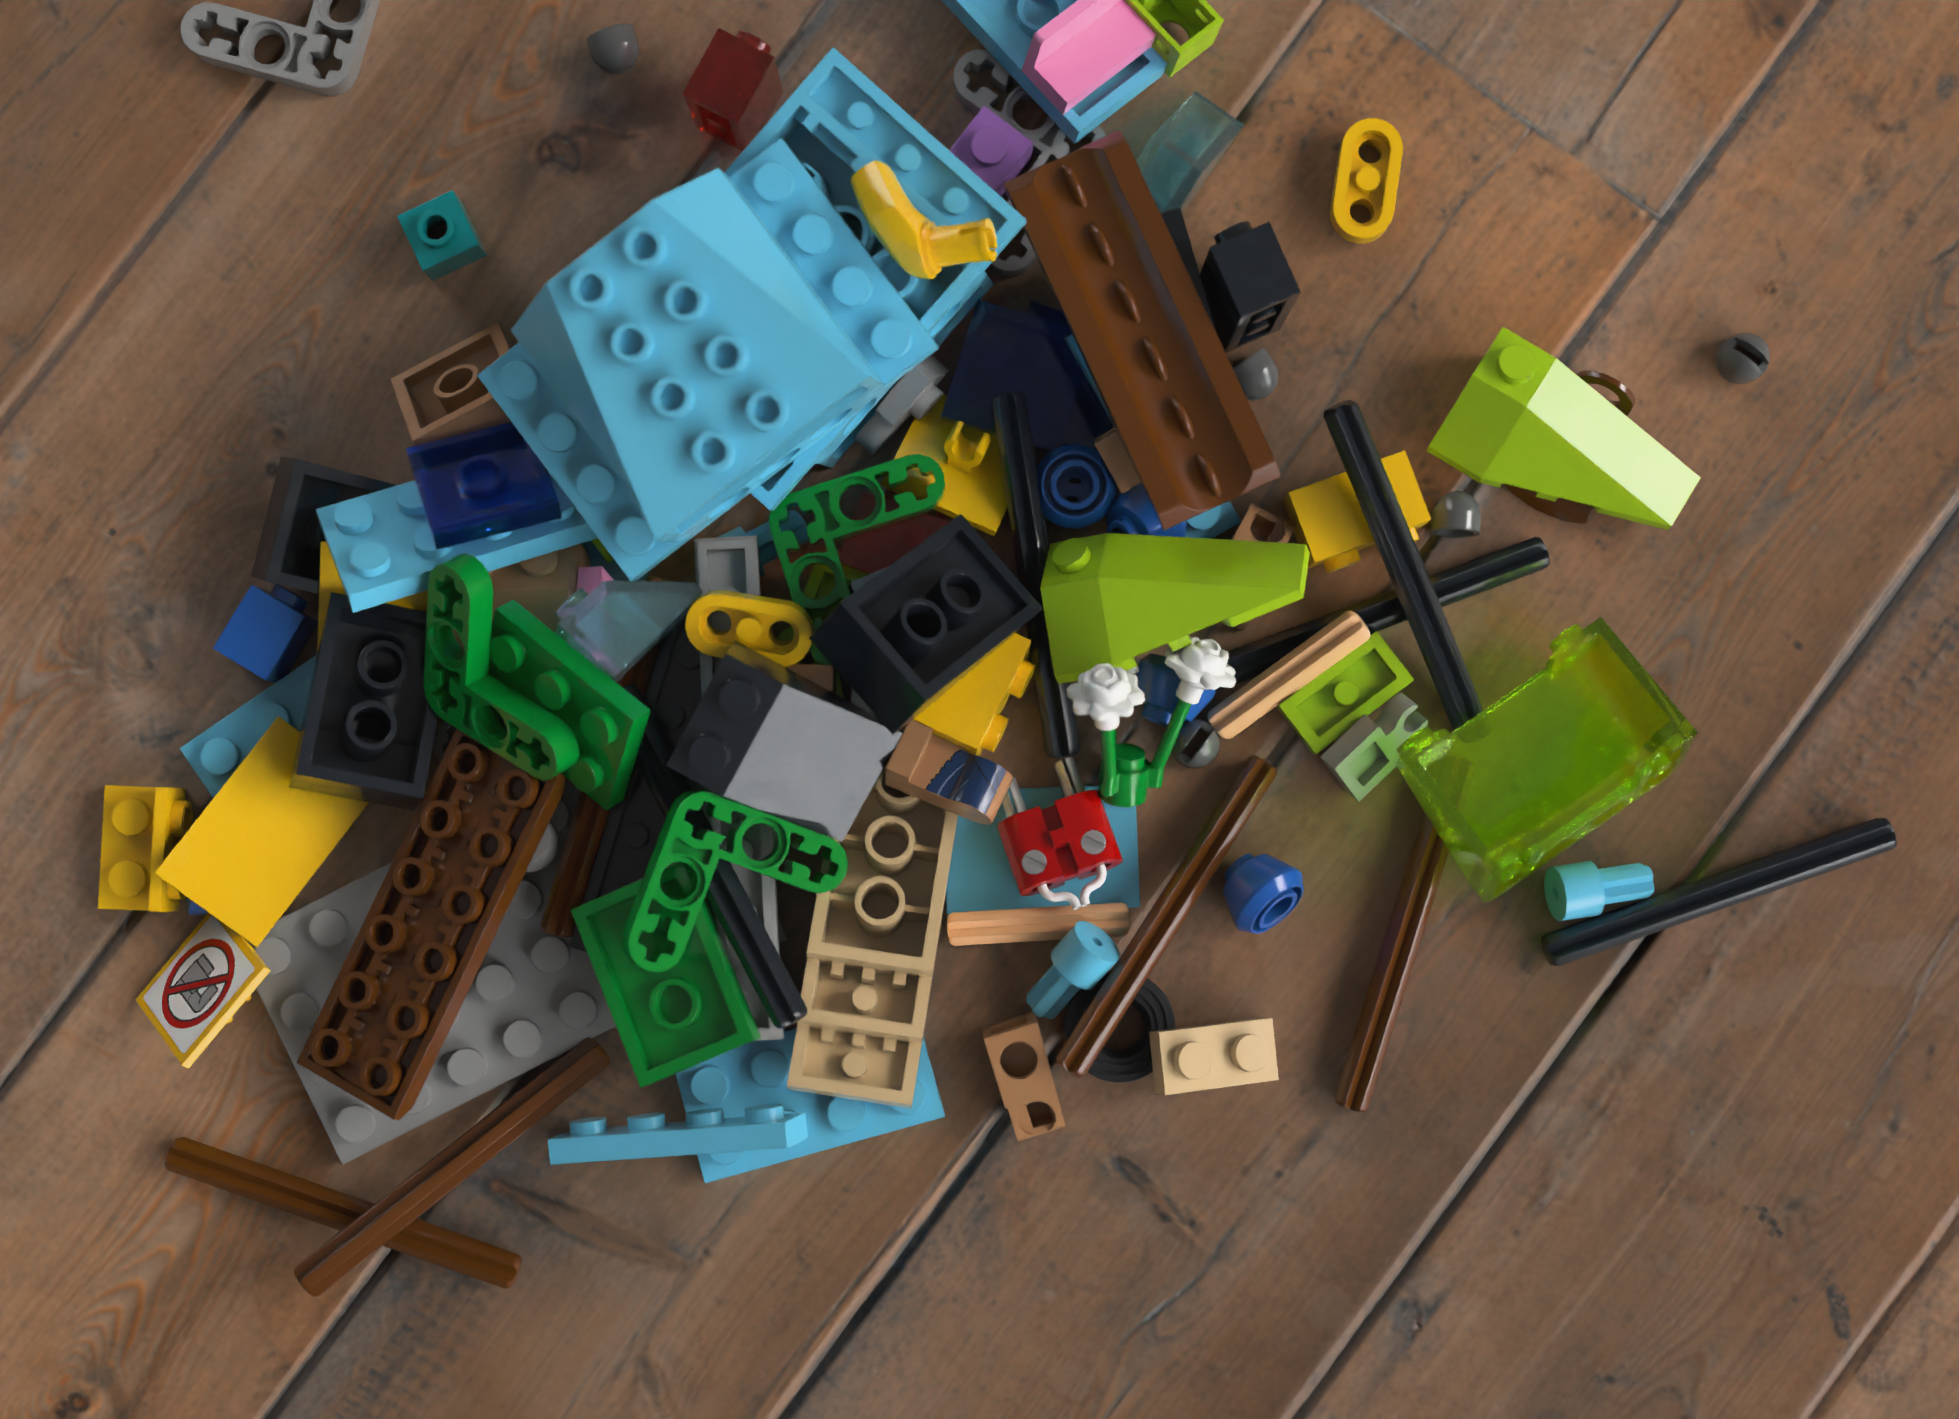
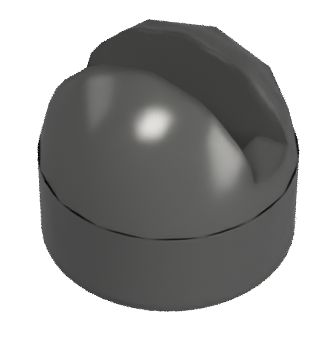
(614, 48)
(1736, 366)
(1257, 375)
(1456, 516)
(1207, 750)

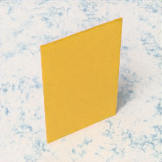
(258, 839)

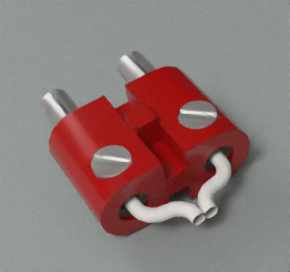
(1059, 840)

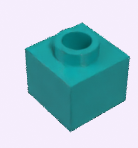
(452, 251)

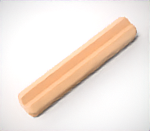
(1288, 675)
(1033, 923)

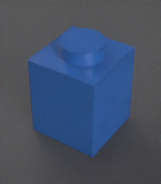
(267, 632)

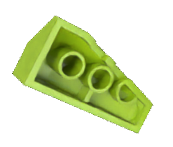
(1551, 433)
(1135, 592)

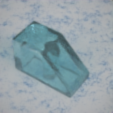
(1186, 151)
(623, 620)

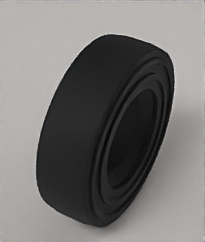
(1133, 1062)

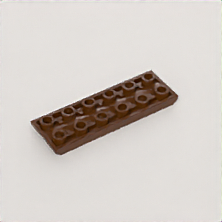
(1142, 330)
(430, 926)

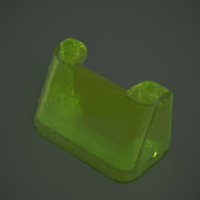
(1546, 760)

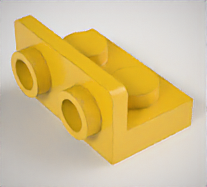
(137, 836)

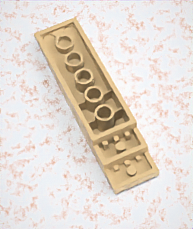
(875, 953)

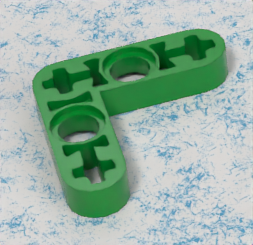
(833, 526)
(459, 679)
(702, 856)

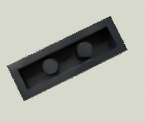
(1247, 284)

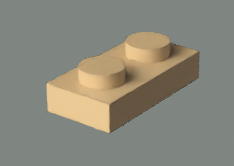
(1213, 1056)

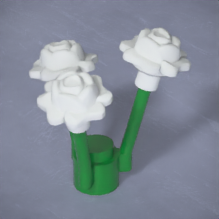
(1113, 692)

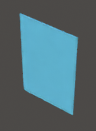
(984, 880)

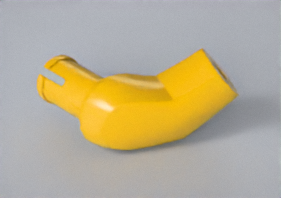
(911, 237)

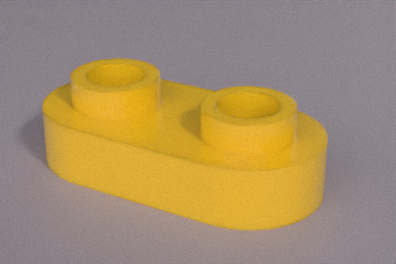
(1366, 183)
(750, 625)

